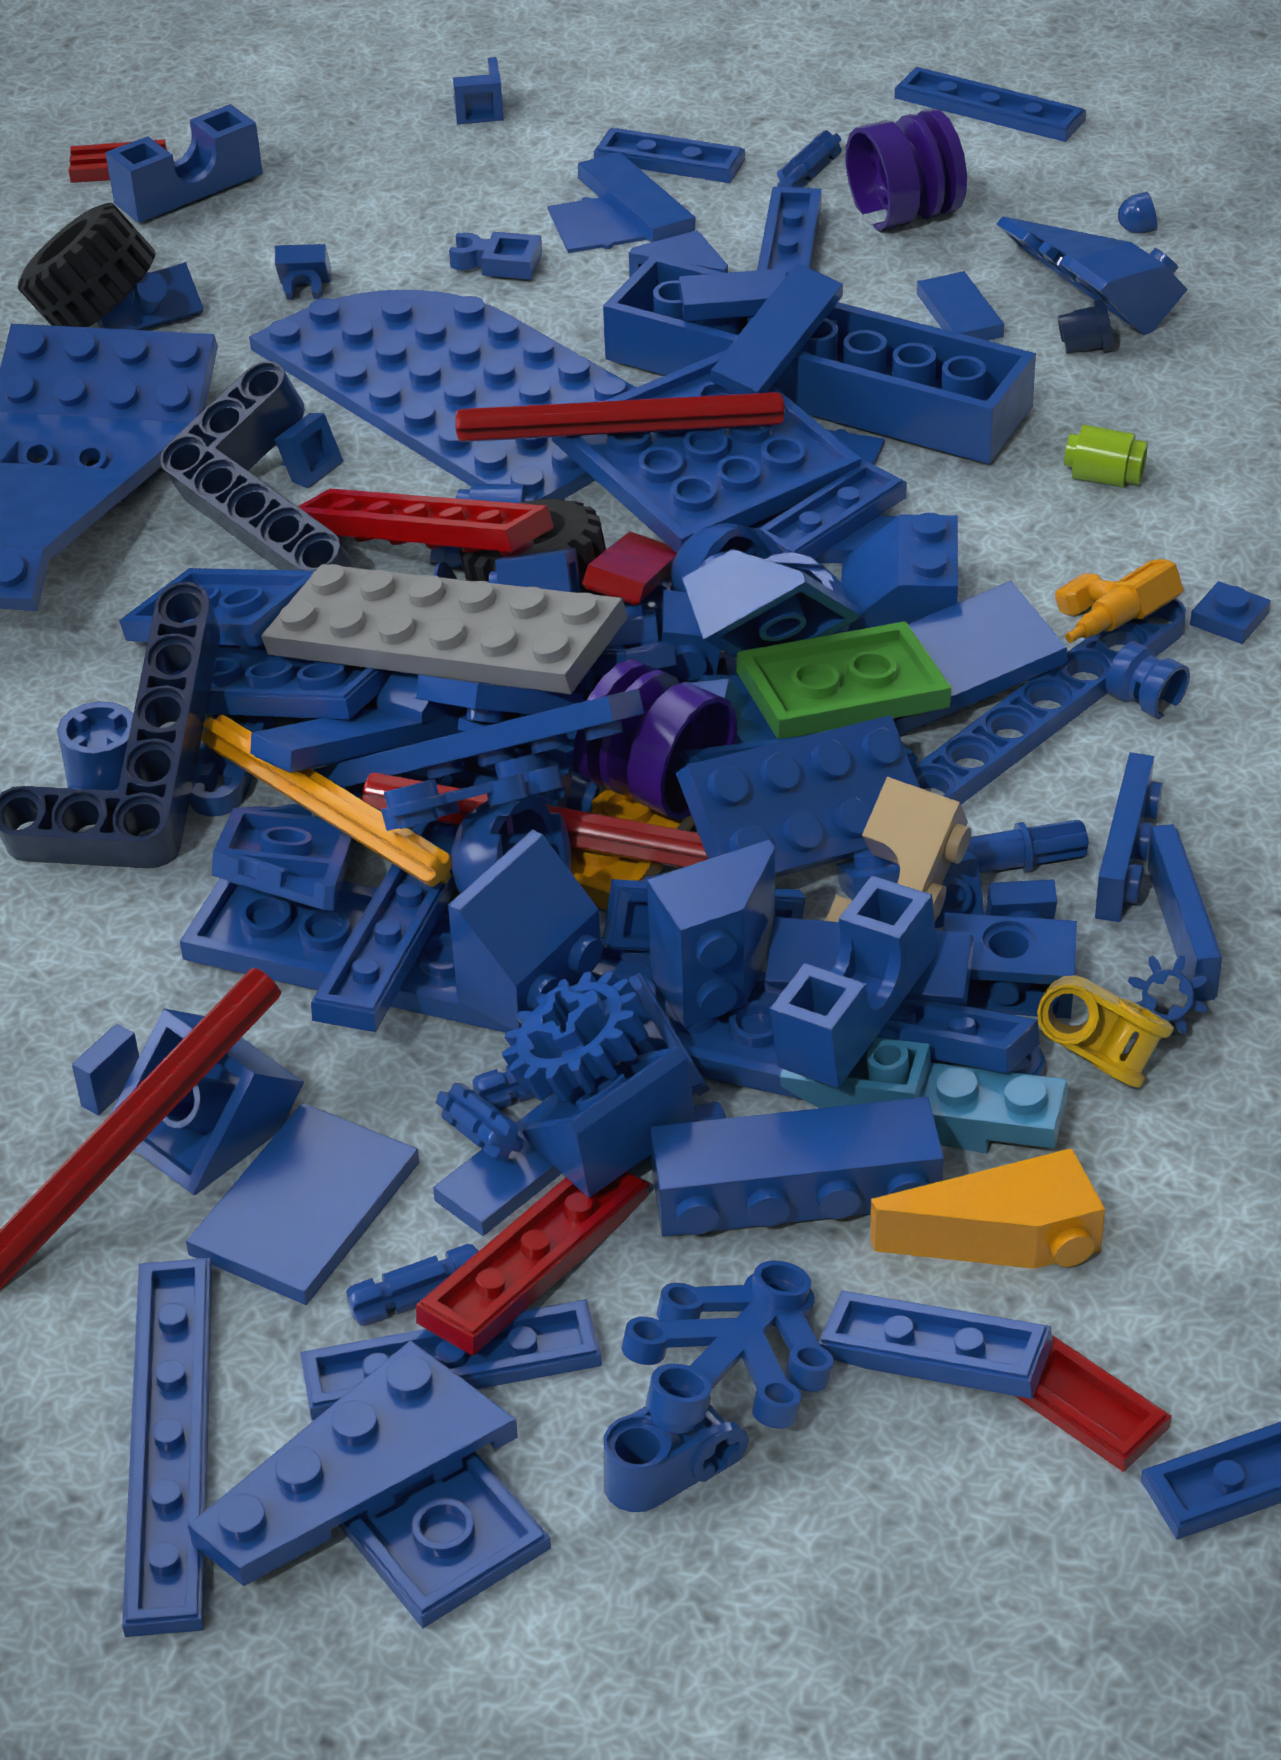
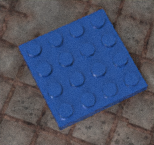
(710, 475)

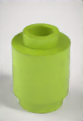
(1106, 456)

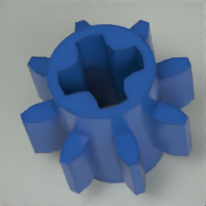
(1185, 986)

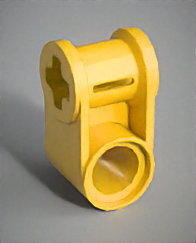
(1106, 1030)

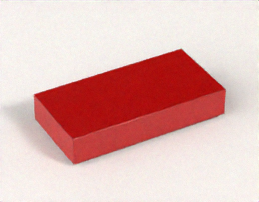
(1096, 1407)

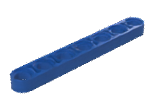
(1037, 723)

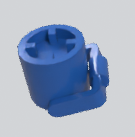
(95, 745)

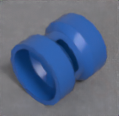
(1144, 678)

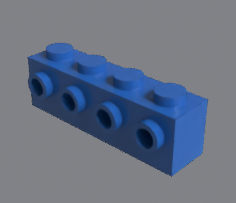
(791, 1164)

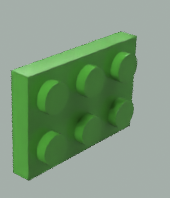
(842, 680)

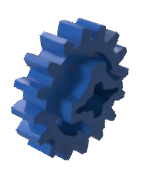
(576, 1036)

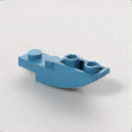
(966, 1102)

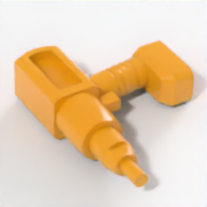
(1118, 601)

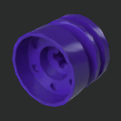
(907, 168)
(645, 754)

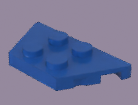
(284, 854)

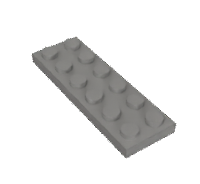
(446, 627)

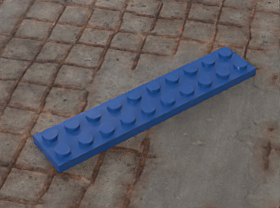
(299, 944)

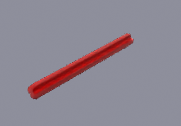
(619, 417)
(585, 829)
(134, 1120)

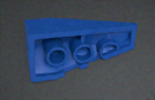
(1131, 281)

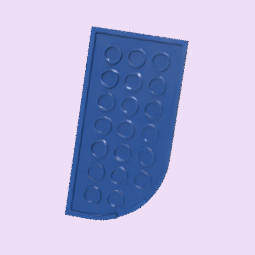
(425, 354)

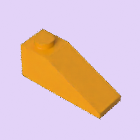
(1004, 1215)

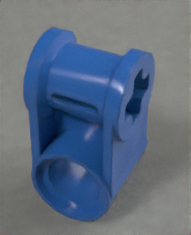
(653, 1465)

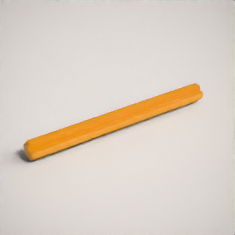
(332, 805)

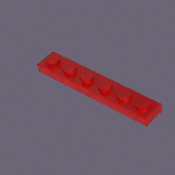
(430, 520)

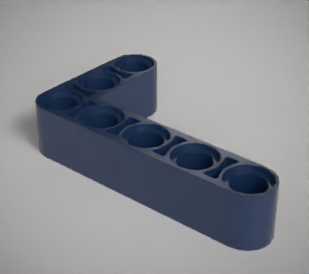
(212, 466)
(149, 753)

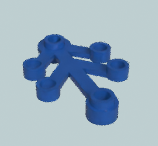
(423, 803)
(770, 1297)

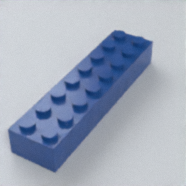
(853, 369)

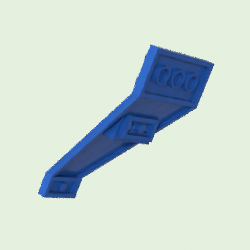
(78, 401)

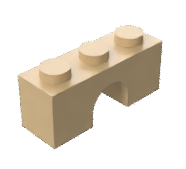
(919, 835)

